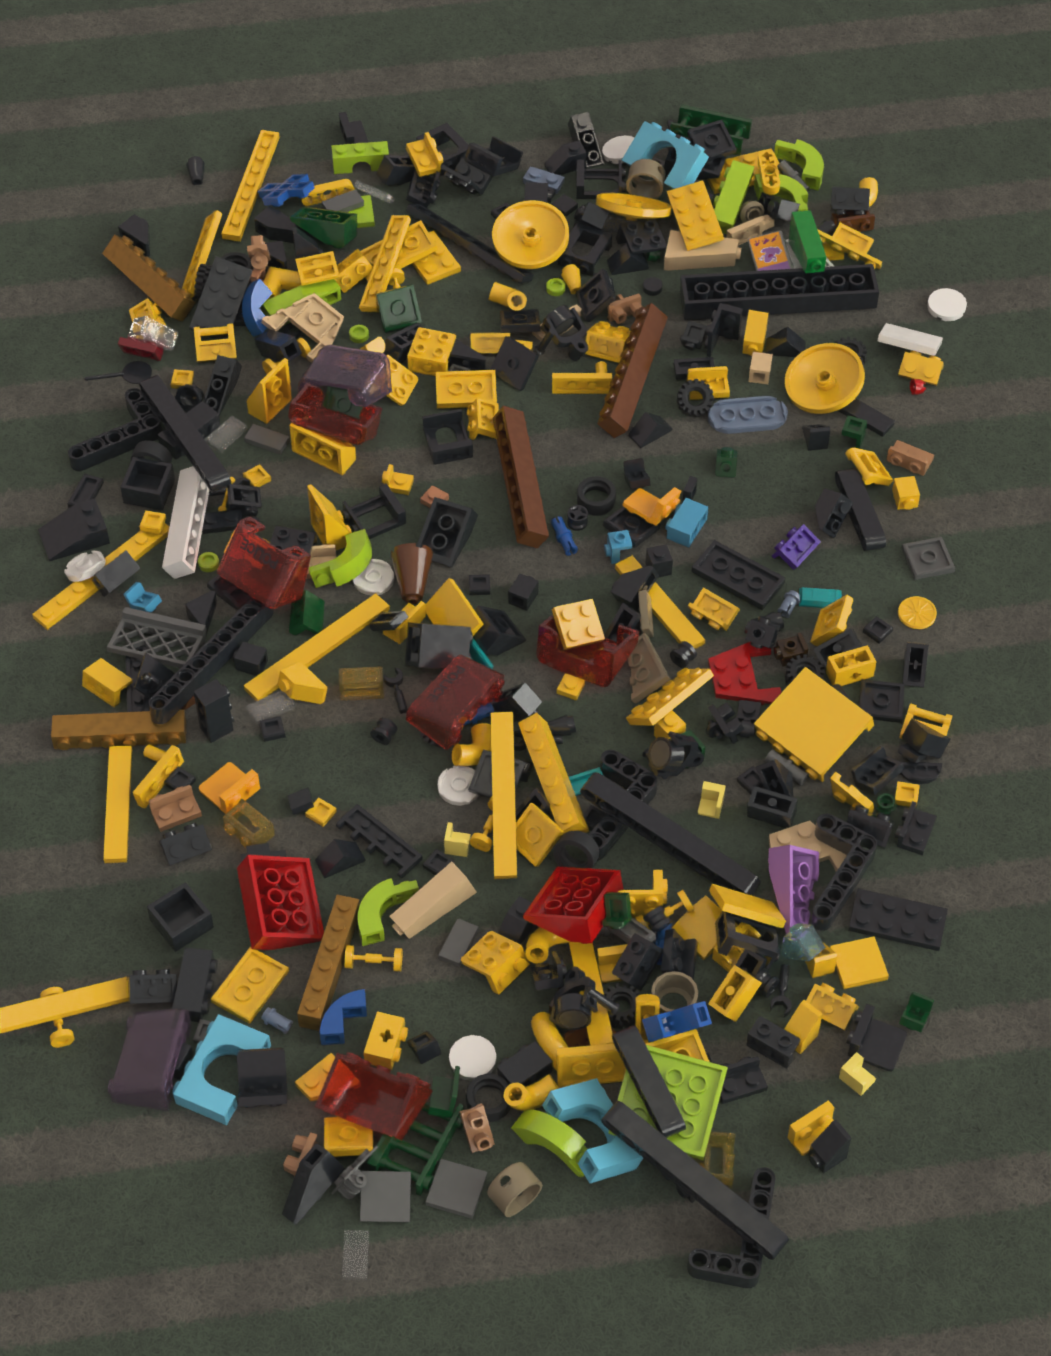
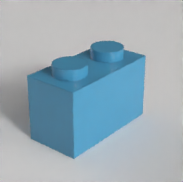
(687, 522)

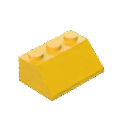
(322, 449)

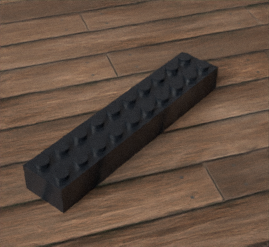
(780, 291)

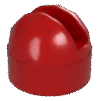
(916, 386)

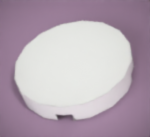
(616, 148)
(947, 304)
(84, 566)
(378, 581)
(453, 788)
(474, 1056)

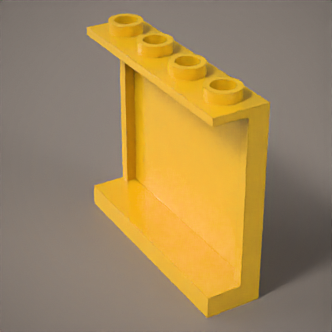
(812, 724)

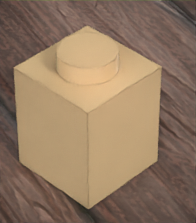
(760, 368)

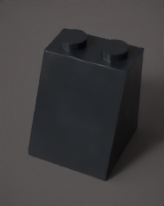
(436, 644)

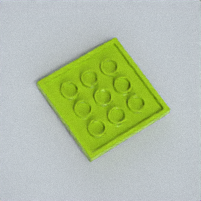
(694, 1088)

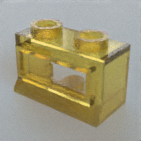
(361, 679)
(245, 836)
(724, 1141)

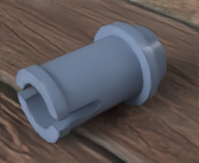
(791, 599)
(275, 1019)

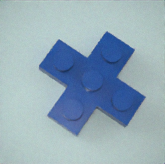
(294, 186)

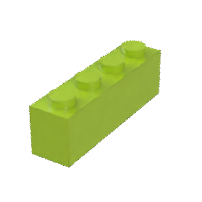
(732, 194)
(326, 290)

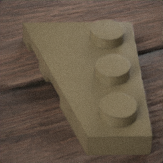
(646, 669)

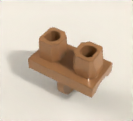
(258, 253)
(623, 307)
(477, 1128)
(300, 1144)

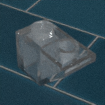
(147, 329)

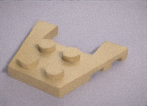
(312, 317)
(804, 836)

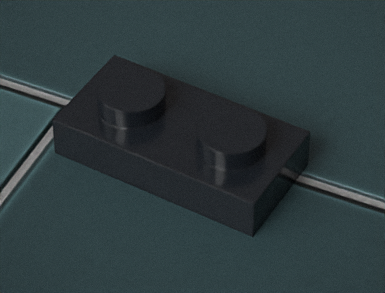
(682, 365)

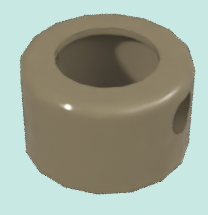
(646, 188)
(675, 983)
(507, 1197)

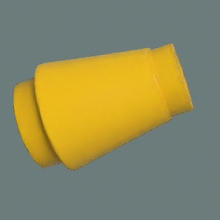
(572, 278)

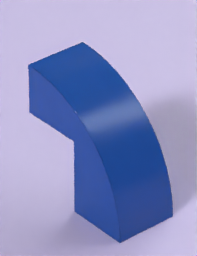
(253, 298)
(347, 1006)
(676, 1021)

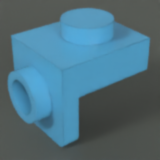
(615, 542)
(140, 599)

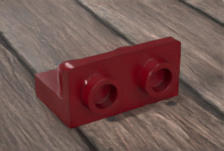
(143, 349)

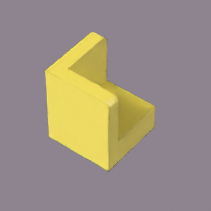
(711, 799)
(456, 842)
(855, 1075)

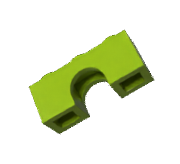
(347, 155)

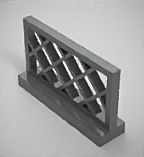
(160, 627)

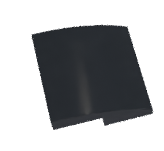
(228, 592)

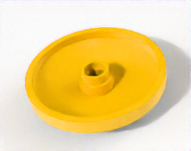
(633, 206)
(530, 234)
(824, 378)

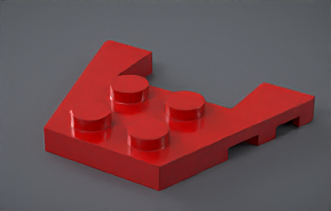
(735, 675)

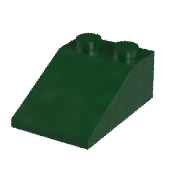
(328, 226)

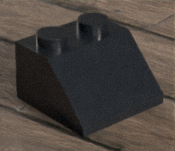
(498, 631)

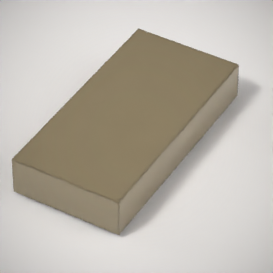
(646, 613)

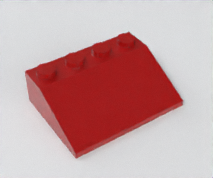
(279, 901)
(574, 902)

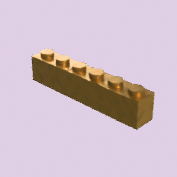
(148, 277)
(115, 730)
(328, 962)

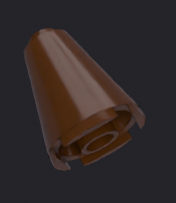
(411, 570)

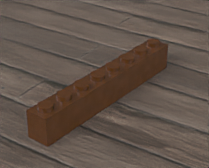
(632, 370)
(520, 477)

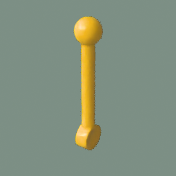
(223, 507)

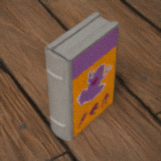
(770, 252)

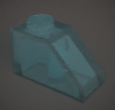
(802, 943)

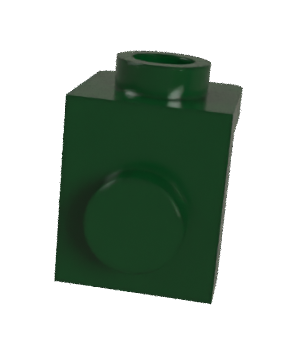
(726, 462)
(617, 910)
(916, 1012)

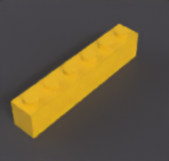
(552, 774)

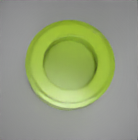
(555, 287)
(359, 333)
(208, 562)

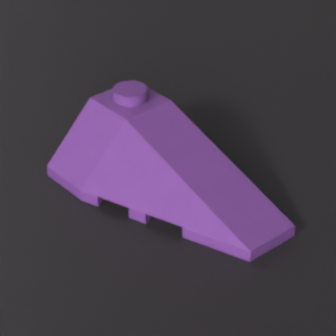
(793, 877)

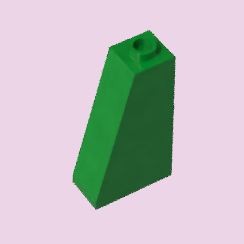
(806, 242)

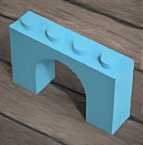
(652, 139)
(222, 1038)
(590, 1102)

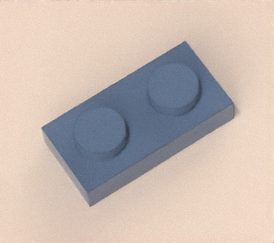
(540, 176)

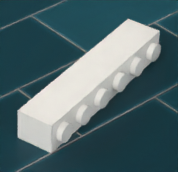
(186, 524)

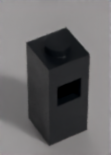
(278, 346)

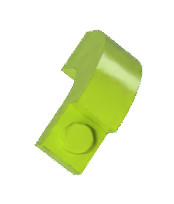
(806, 157)
(789, 189)
(347, 565)
(376, 903)
(553, 1134)

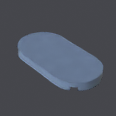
(747, 414)

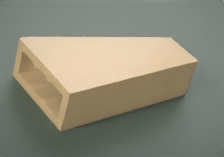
(713, 255)
(432, 901)

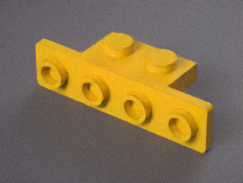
(852, 243)

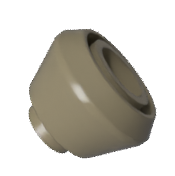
(751, 210)

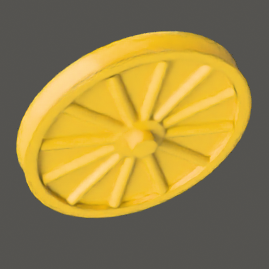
(917, 612)

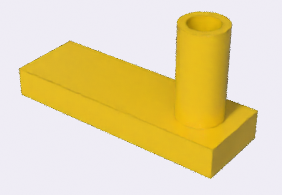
(583, 382)
(166, 763)

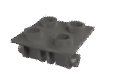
(352, 1179)

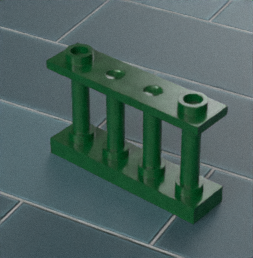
(693, 117)
(380, 1158)

